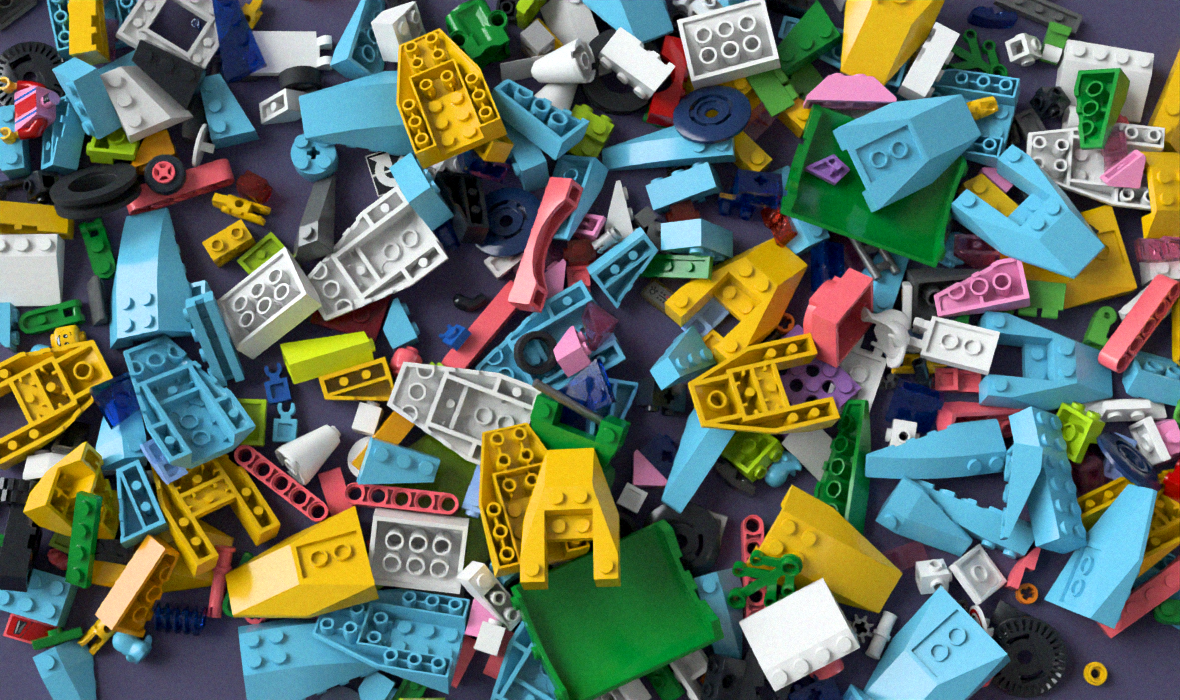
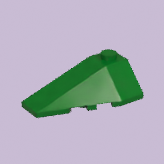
(1099, 102)

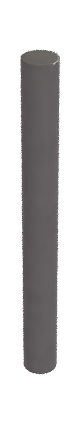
(566, 401)

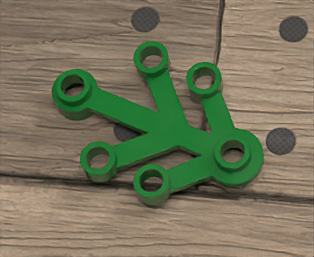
(973, 59)
(787, 565)

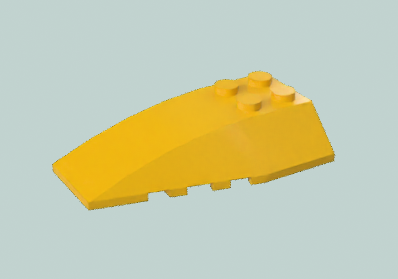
(1164, 195)
(829, 550)

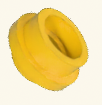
(1102, 673)

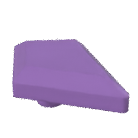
(828, 169)

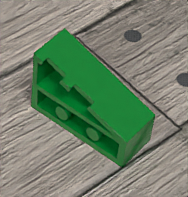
(808, 40)

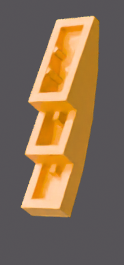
(392, 431)

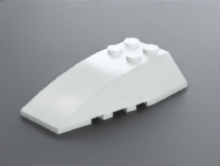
(376, 257)
(460, 404)

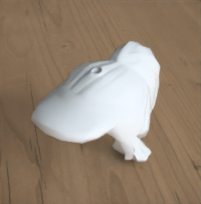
(891, 334)

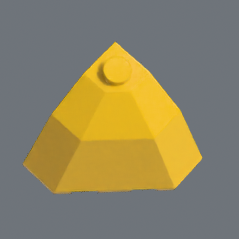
(54, 496)

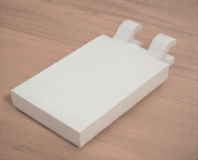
(292, 49)
(954, 344)
(865, 369)

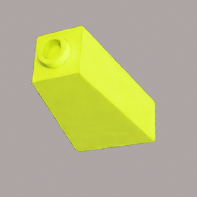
(326, 355)

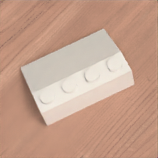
(728, 43)
(1090, 56)
(31, 269)
(268, 304)
(417, 550)
(799, 634)

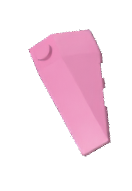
(992, 289)

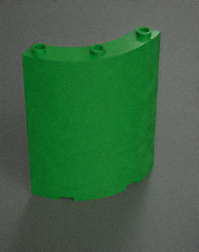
(906, 227)
(613, 635)

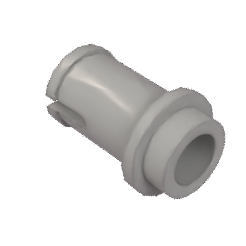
(607, 239)

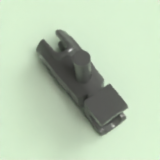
(648, 222)

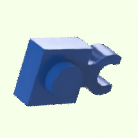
(455, 336)
(278, 388)

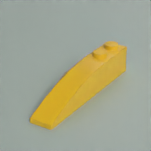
(1168, 109)

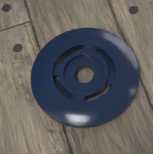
(696, 127)
(523, 210)
(1129, 461)

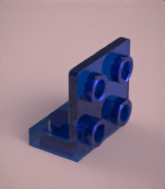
(915, 404)

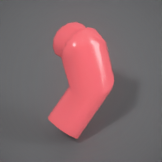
(58, 558)

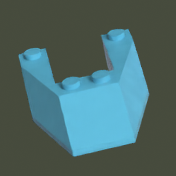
(640, 18)
(1041, 230)
(1052, 368)

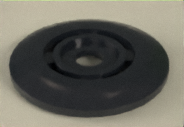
(43, 60)
(691, 523)
(1047, 655)

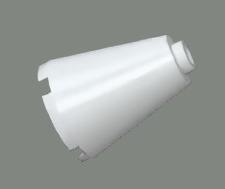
(566, 64)
(559, 93)
(308, 453)

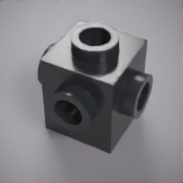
(1050, 102)
(38, 186)

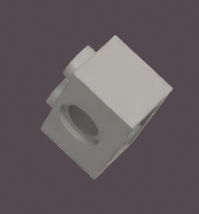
(536, 40)

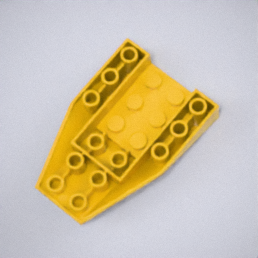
(884, 34)
(443, 99)
(1105, 276)
(507, 479)
(306, 573)

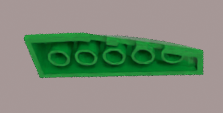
(844, 476)

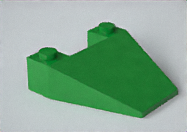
(556, 435)

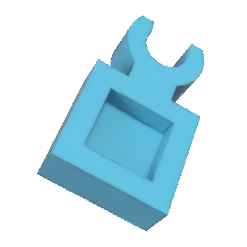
(285, 428)

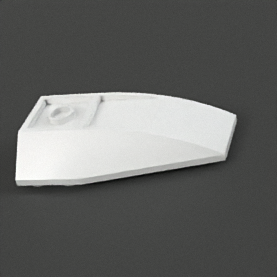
(1079, 170)

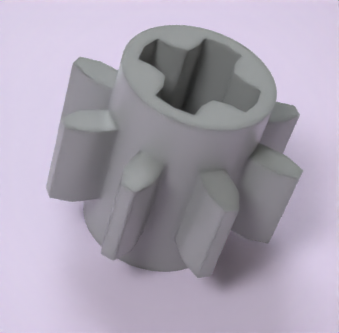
(864, 626)

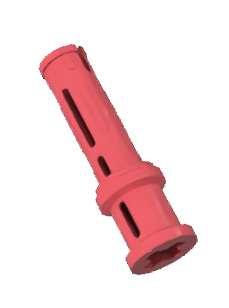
(219, 583)

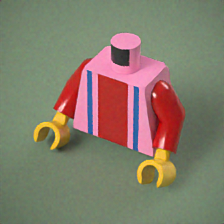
(33, 109)

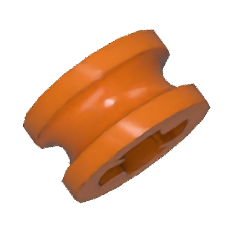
(789, 317)
(1034, 591)

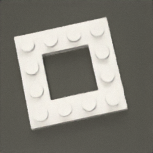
(145, 12)

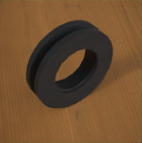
(600, 95)
(95, 191)

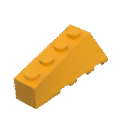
(138, 587)

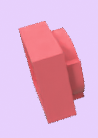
(836, 315)

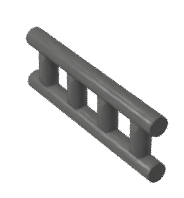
(875, 269)

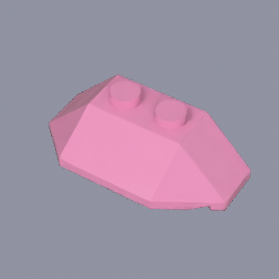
(849, 93)

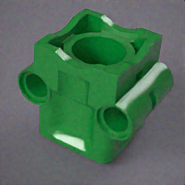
(479, 32)

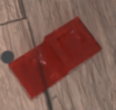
(780, 224)

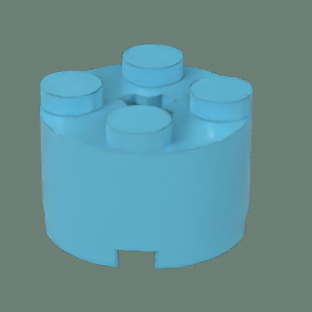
(314, 169)

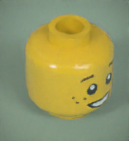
(67, 335)

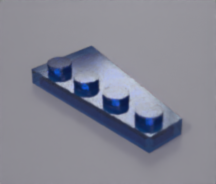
(236, 41)
(116, 399)

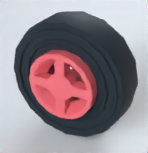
(168, 167)

